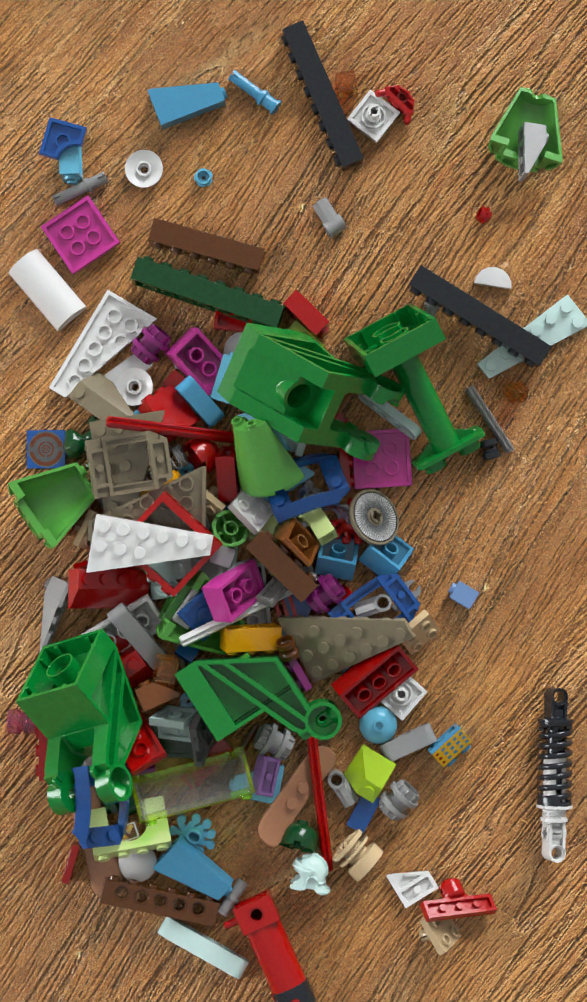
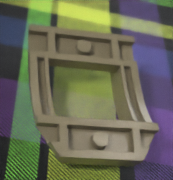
(100, 470)

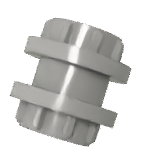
(273, 741)
(398, 800)

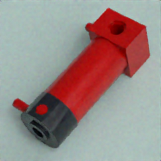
(272, 948)

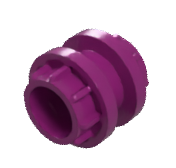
(150, 344)
(325, 593)

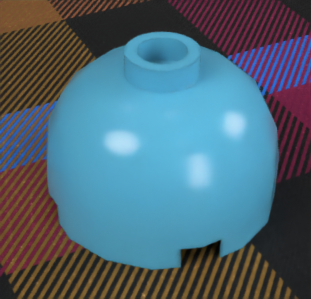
(378, 725)

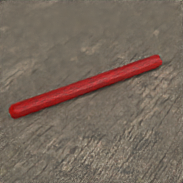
(169, 429)
(319, 800)

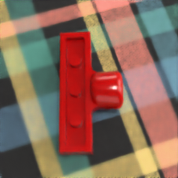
(457, 903)

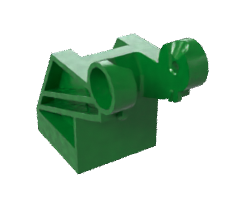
(299, 388)
(241, 688)
(84, 710)

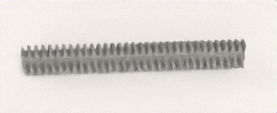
(471, 391)

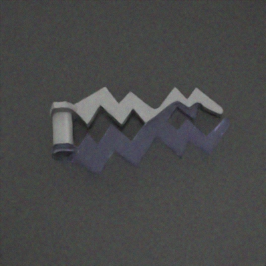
(308, 487)

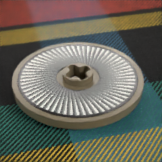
(361, 513)

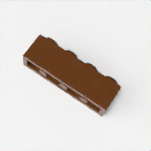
(278, 562)

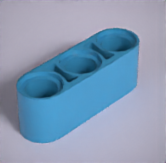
(200, 401)

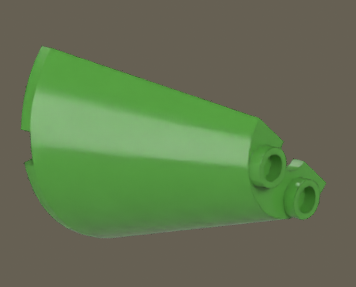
(531, 109)
(262, 459)
(52, 501)
(171, 631)

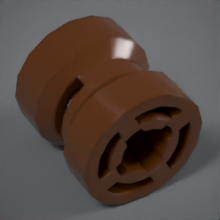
(287, 648)

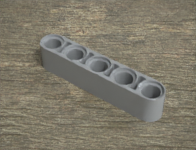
(136, 634)

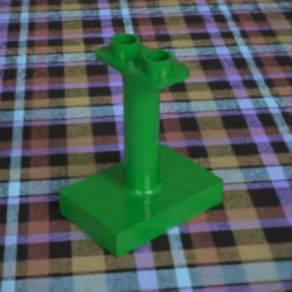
(395, 345)

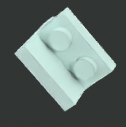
(173, 722)

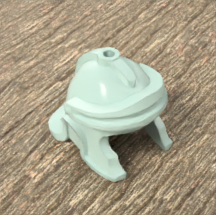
(312, 874)

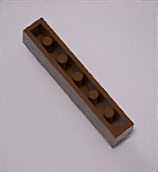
(207, 246)

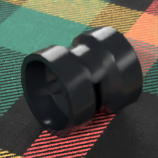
(490, 453)

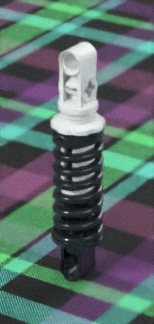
(555, 796)

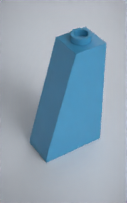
(185, 102)
(193, 868)

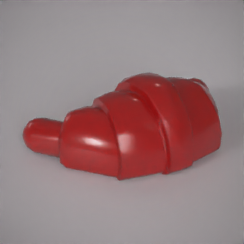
(399, 99)

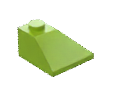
(368, 773)

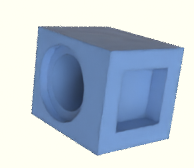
(462, 594)

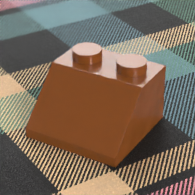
(297, 541)
(153, 694)

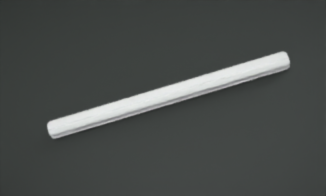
(213, 626)

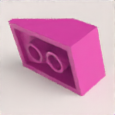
(196, 357)
(233, 591)

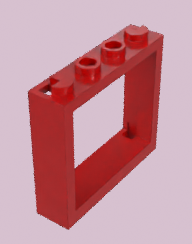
(191, 521)

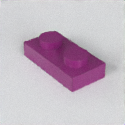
(302, 679)

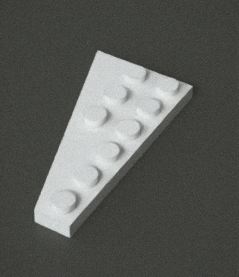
(105, 335)
(134, 543)

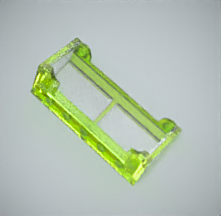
(192, 787)

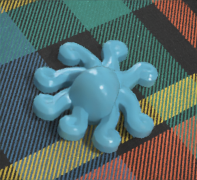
(195, 831)

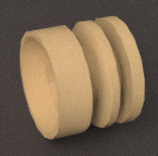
(357, 854)

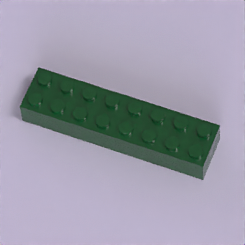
(205, 293)

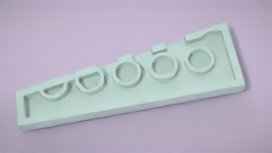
(552, 326)

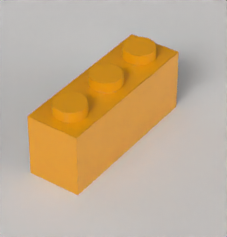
(250, 638)

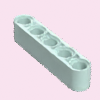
(203, 947)

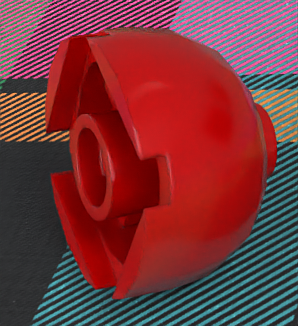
(201, 453)

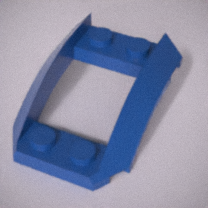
(335, 479)
(393, 586)
(94, 836)

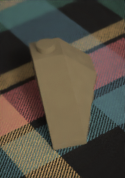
(100, 397)

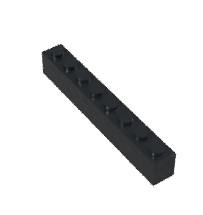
(322, 95)
(478, 316)

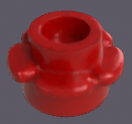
(483, 214)

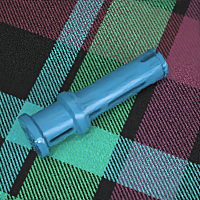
(262, 97)

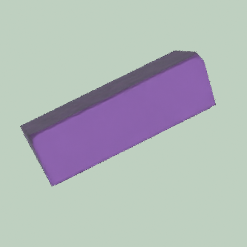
(265, 775)

